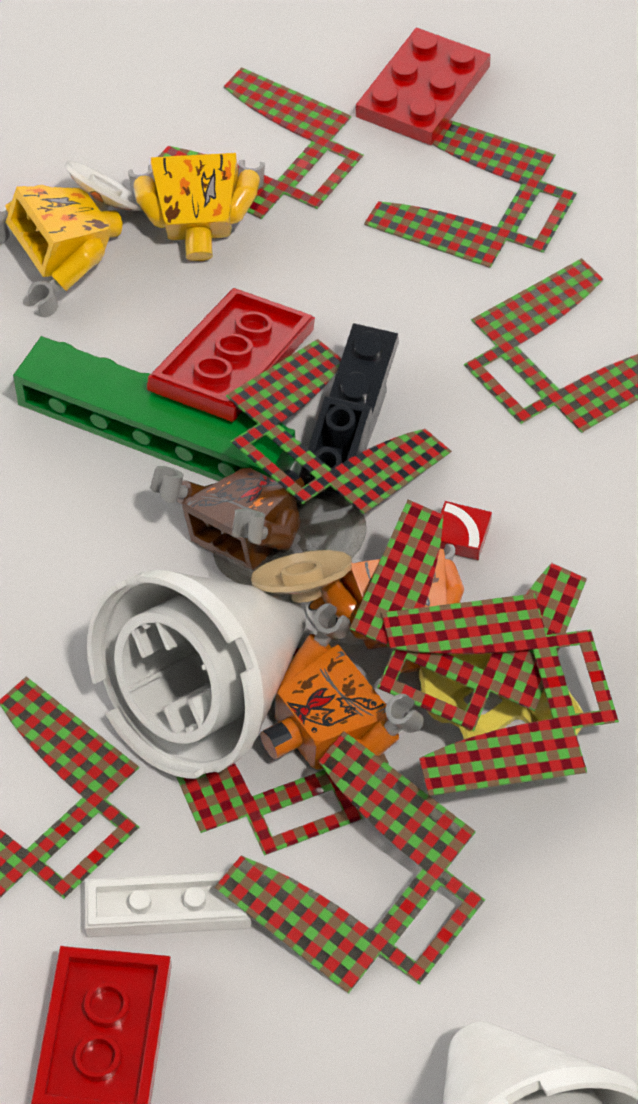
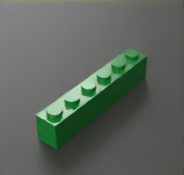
(117, 406)

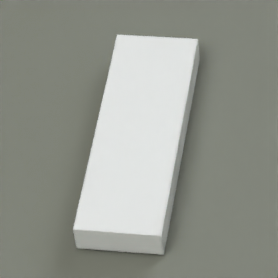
(159, 905)

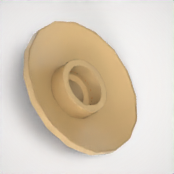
(302, 574)

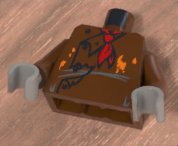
(236, 516)

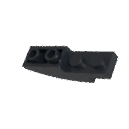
(354, 399)

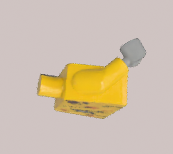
(197, 197)
(60, 234)

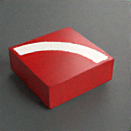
(465, 529)

